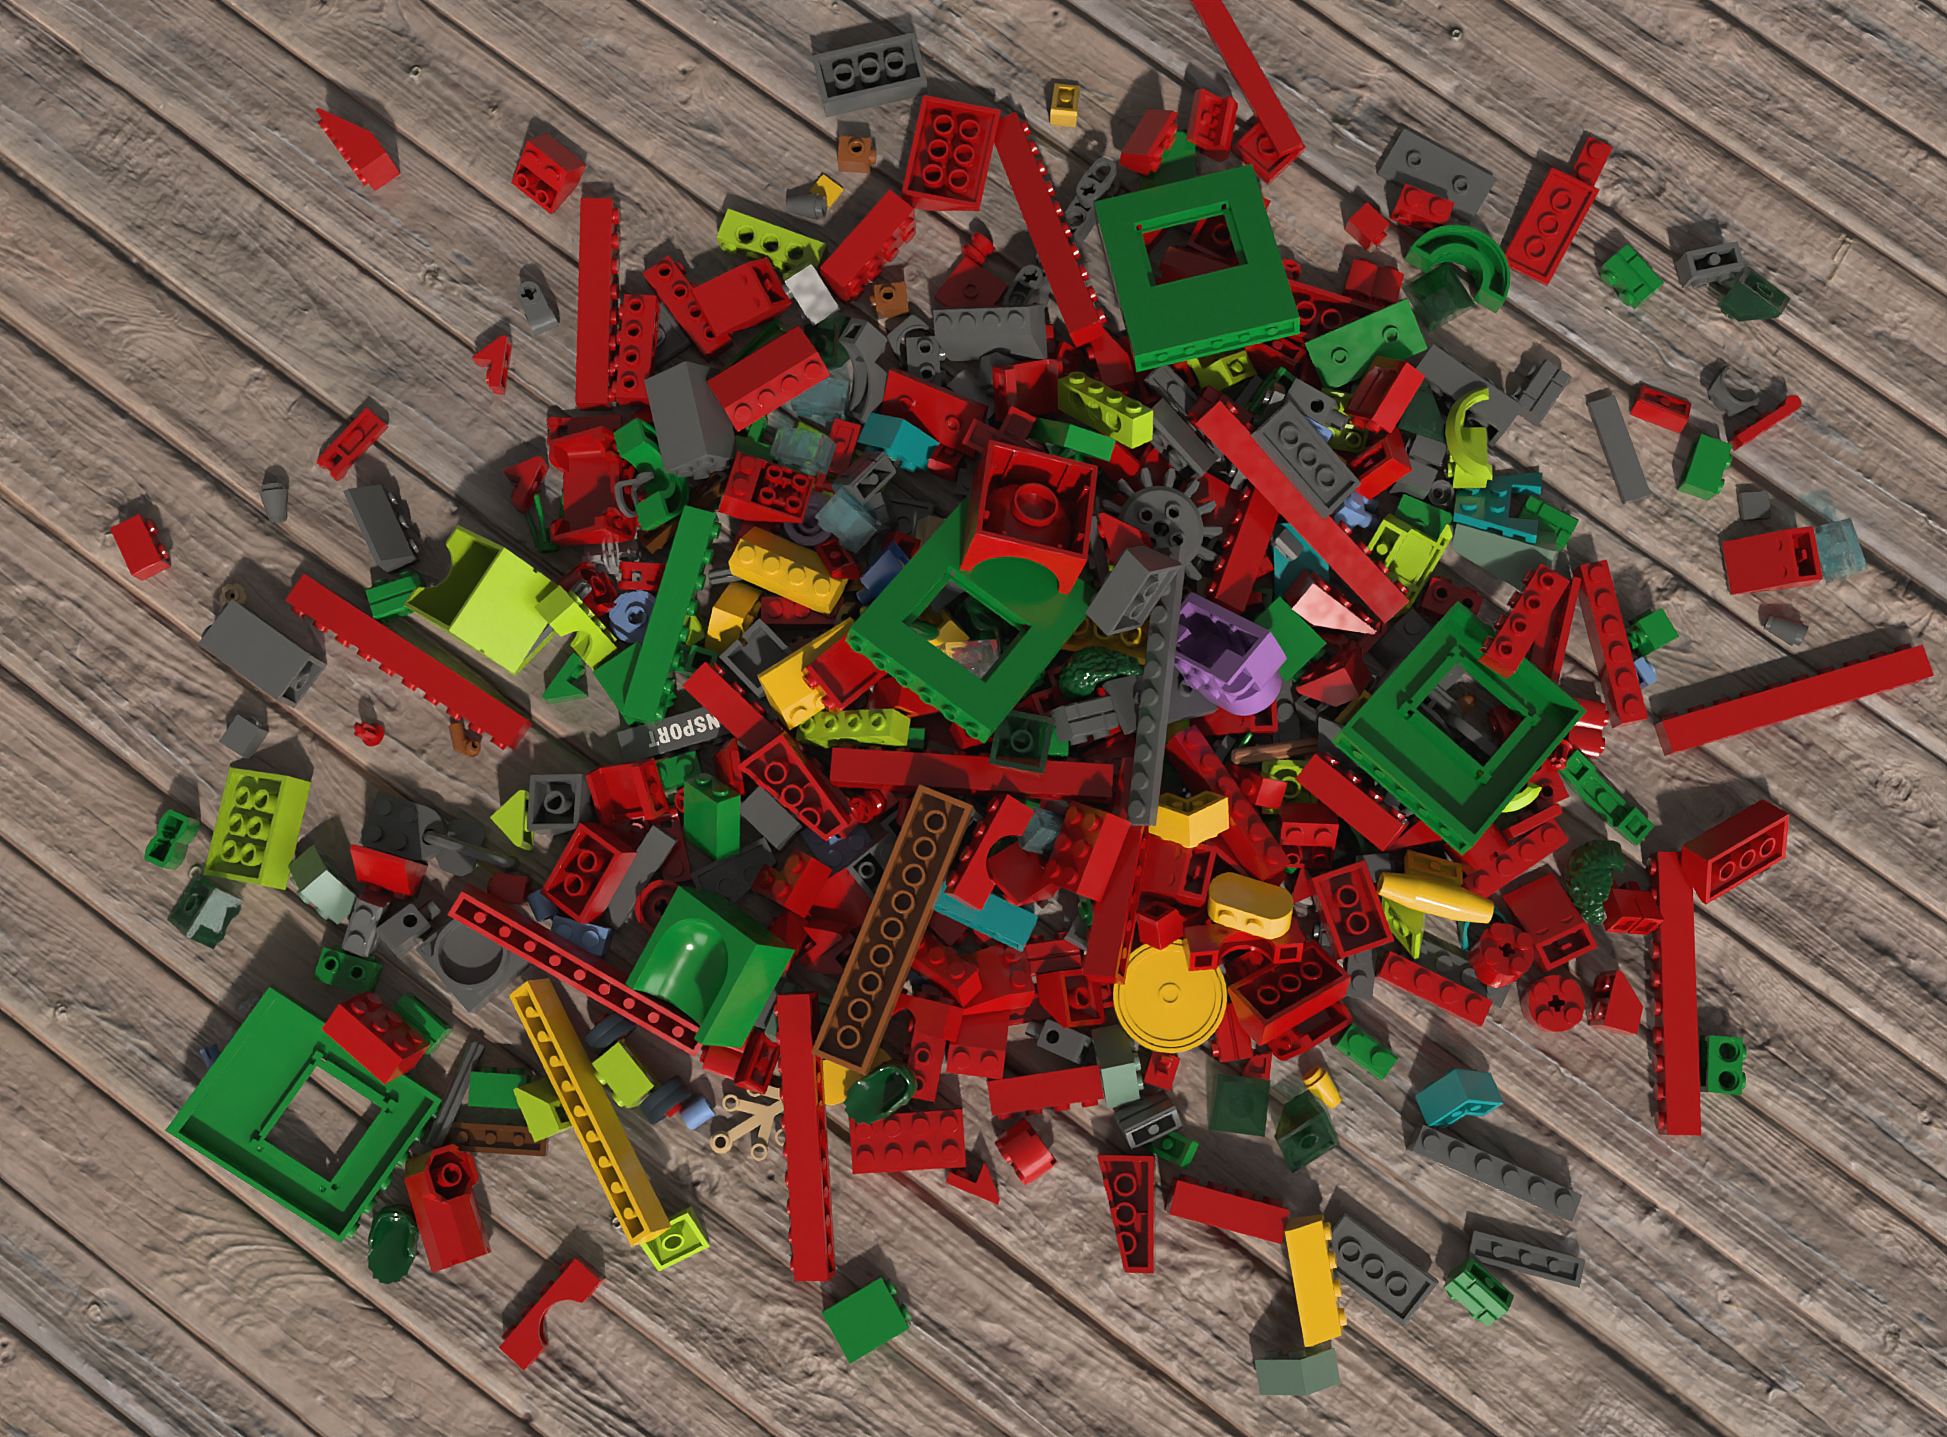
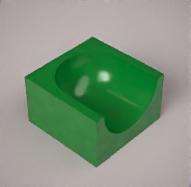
(711, 965)

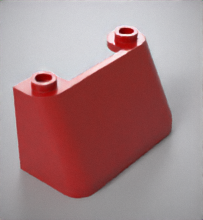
(589, 500)
(1307, 1033)

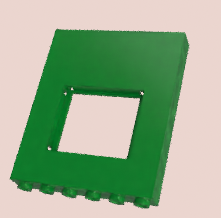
(1206, 310)
(1010, 587)
(1429, 768)
(254, 1086)

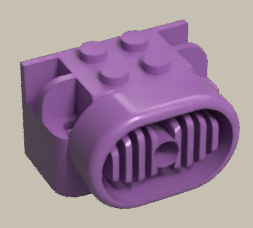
(1227, 657)

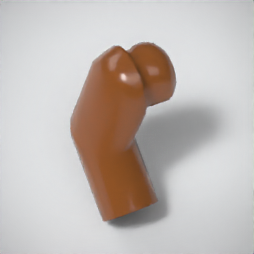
(461, 743)

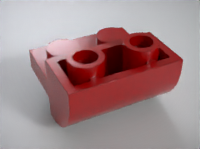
(1212, 124)

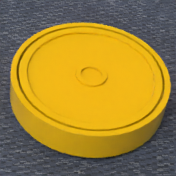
(1167, 1004)

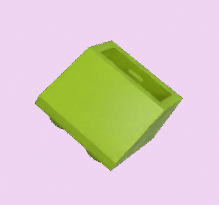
(542, 1109)

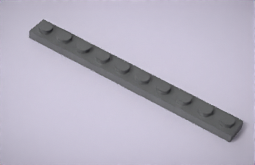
(1156, 699)

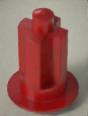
(371, 733)
(1560, 755)

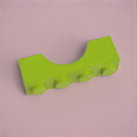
(568, 614)

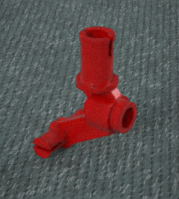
(1365, 644)

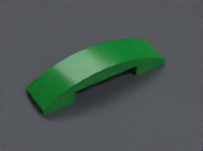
(1604, 800)

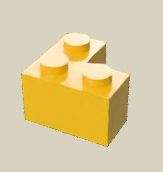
(732, 616)
(1191, 819)

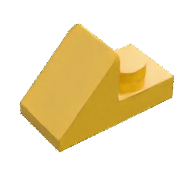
(1064, 105)

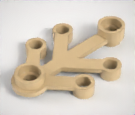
(763, 1116)

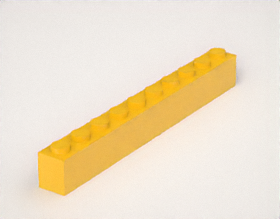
(590, 1111)

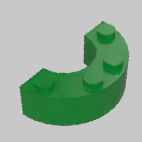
(1473, 251)
(665, 494)

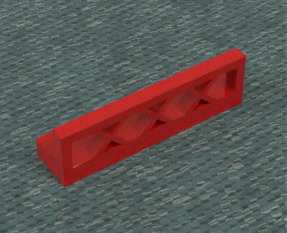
(1551, 642)

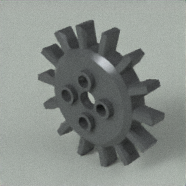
(1157, 502)

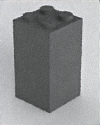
(690, 422)
(262, 653)

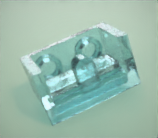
(1839, 550)

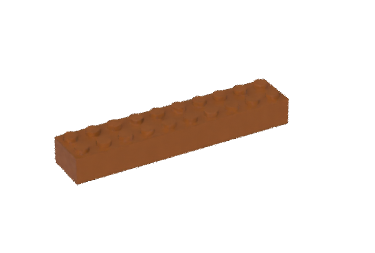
(893, 930)

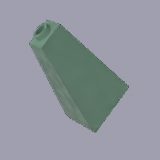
(1503, 555)

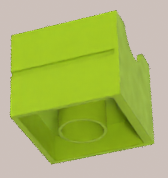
(486, 599)

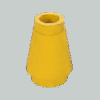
(1322, 1086)

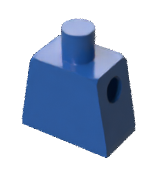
(881, 572)

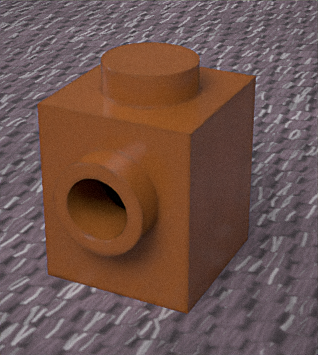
(856, 154)
(890, 300)

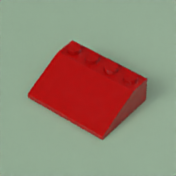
(950, 155)

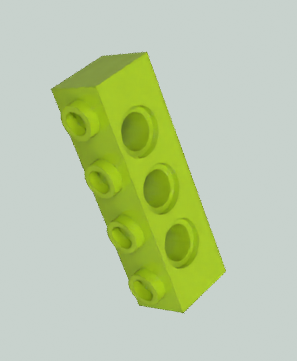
(737, 225)
(1105, 409)
(855, 728)

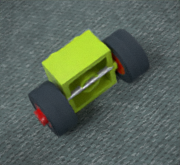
(628, 1073)

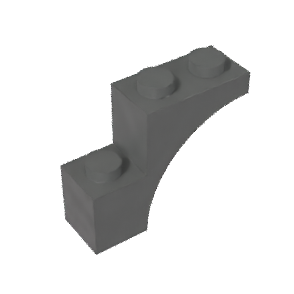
(864, 346)

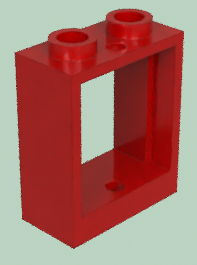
(1383, 395)

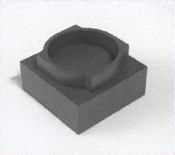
(471, 964)

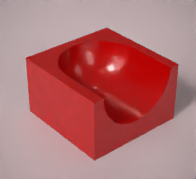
(1030, 510)

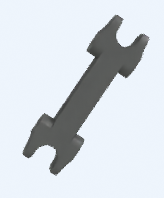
(1031, 282)

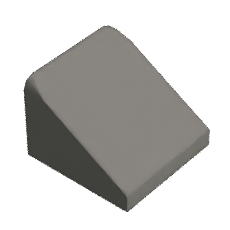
(1287, 545)

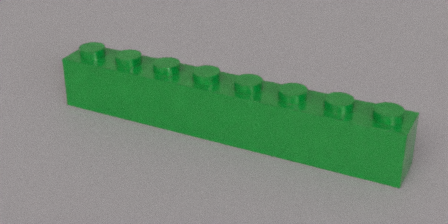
(671, 616)

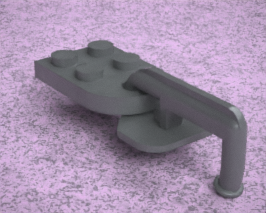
(1473, 742)
(407, 827)

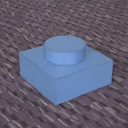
(1645, 672)

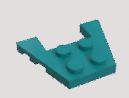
(1491, 505)

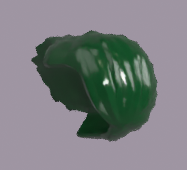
(981, 621)
(881, 1091)
(392, 1243)

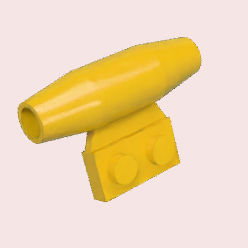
(1434, 888)

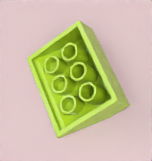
(257, 828)

